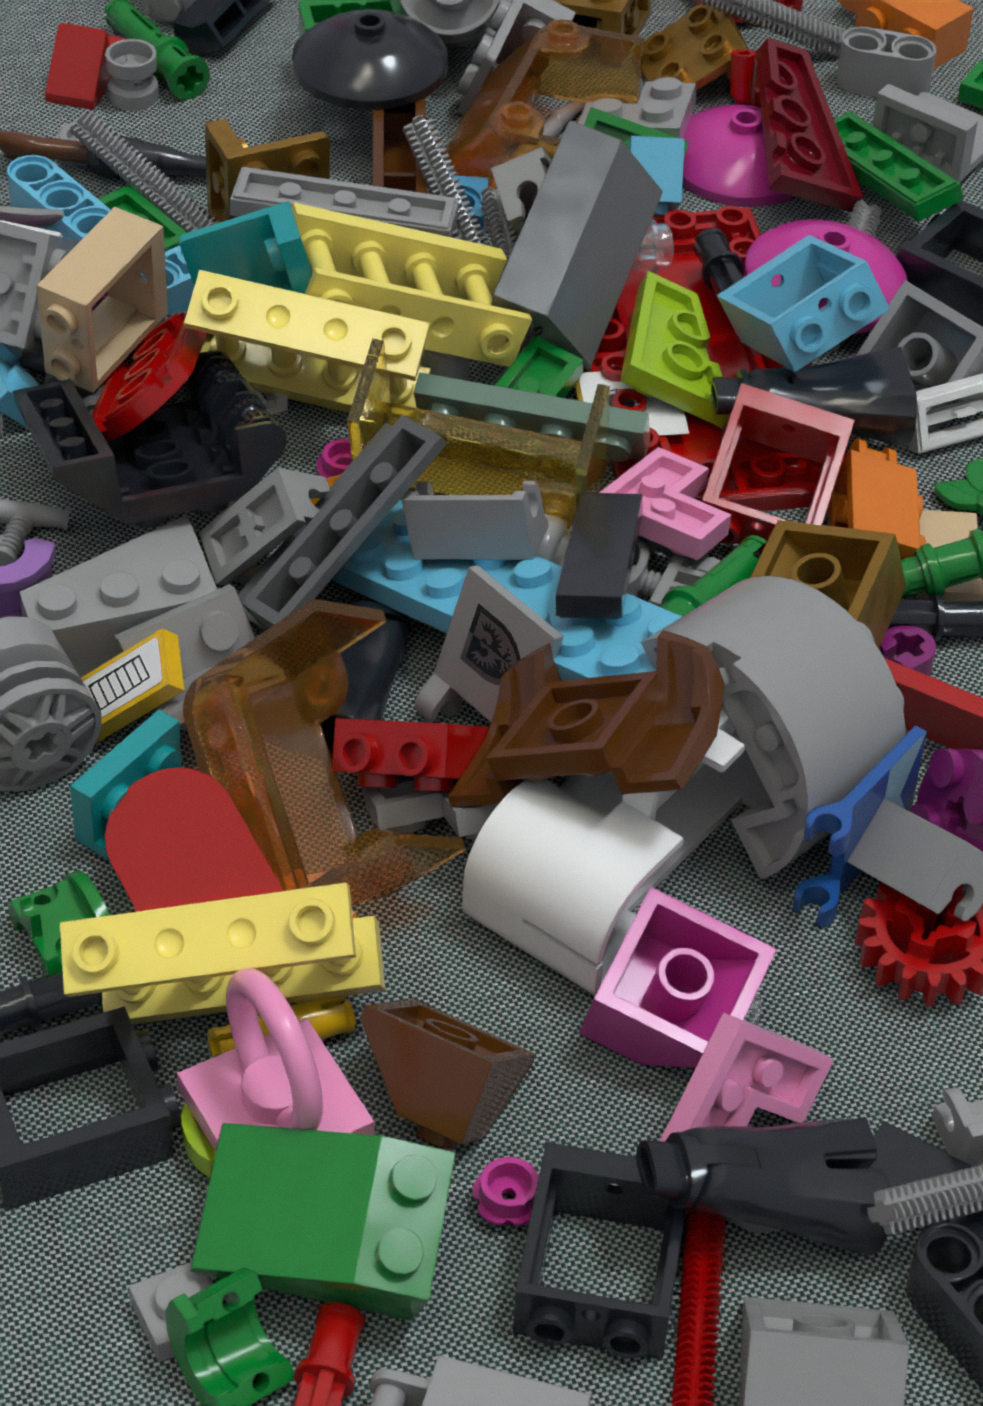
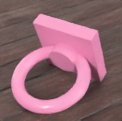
(270, 1078)

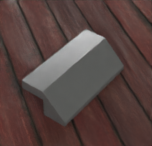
(580, 240)
(345, 520)

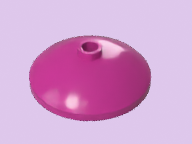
(728, 157)
(882, 262)

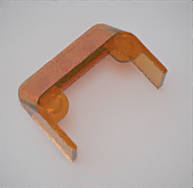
(557, 63)
(263, 740)

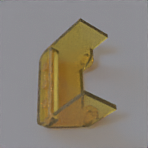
(485, 455)

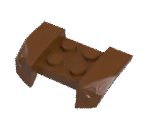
(636, 725)

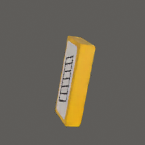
(136, 681)

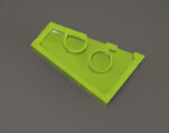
(668, 349)

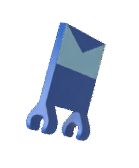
(848, 819)

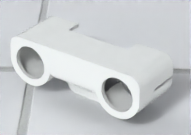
(575, 859)

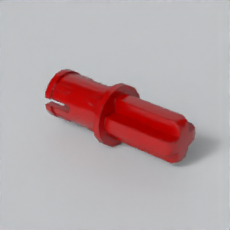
(326, 1372)

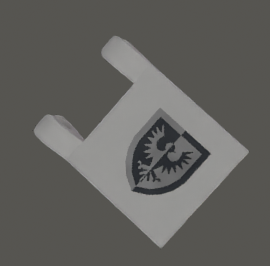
(483, 640)

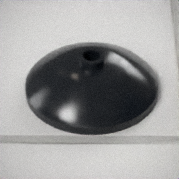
(369, 60)

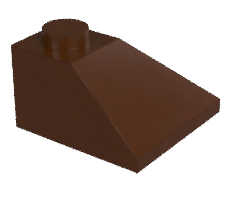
(443, 1070)

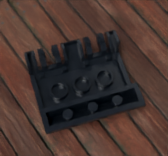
(174, 461)

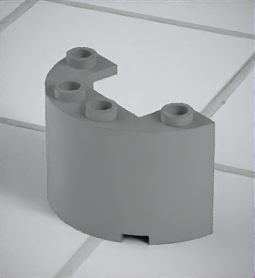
(803, 699)

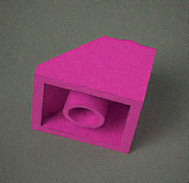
(674, 983)

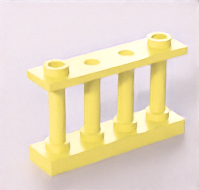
(415, 278)
(303, 342)
(183, 956)

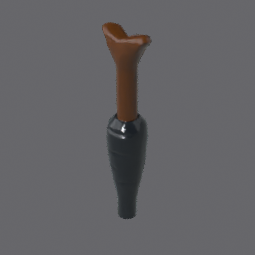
(168, 160)

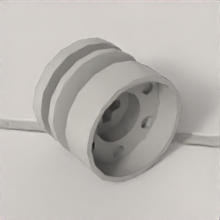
(44, 708)

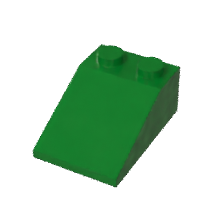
(326, 1215)

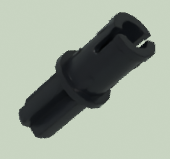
(719, 264)
(941, 616)
(39, 1001)

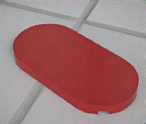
(158, 371)
(184, 843)

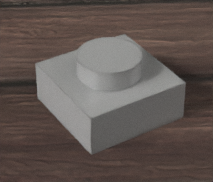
(151, 1298)

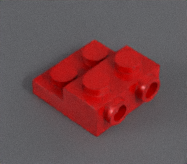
(393, 748)

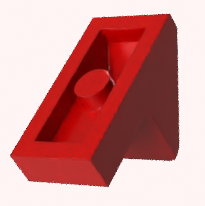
(79, 66)

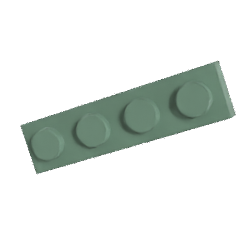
(532, 412)

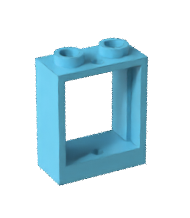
(786, 317)

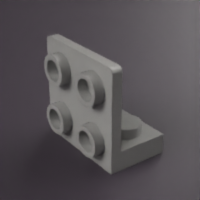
(514, 26)
(932, 129)
(24, 262)
(207, 634)

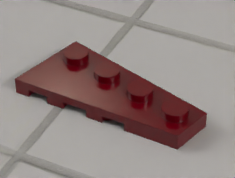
(799, 131)

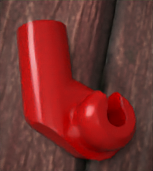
(744, 78)

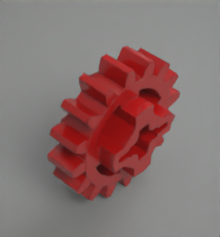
(921, 947)

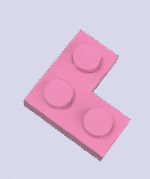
(669, 505)
(749, 1070)

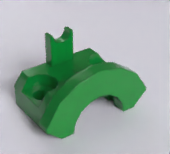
(44, 910)
(225, 1344)

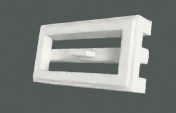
(924, 441)

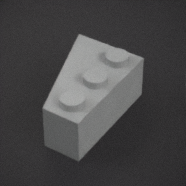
(119, 592)

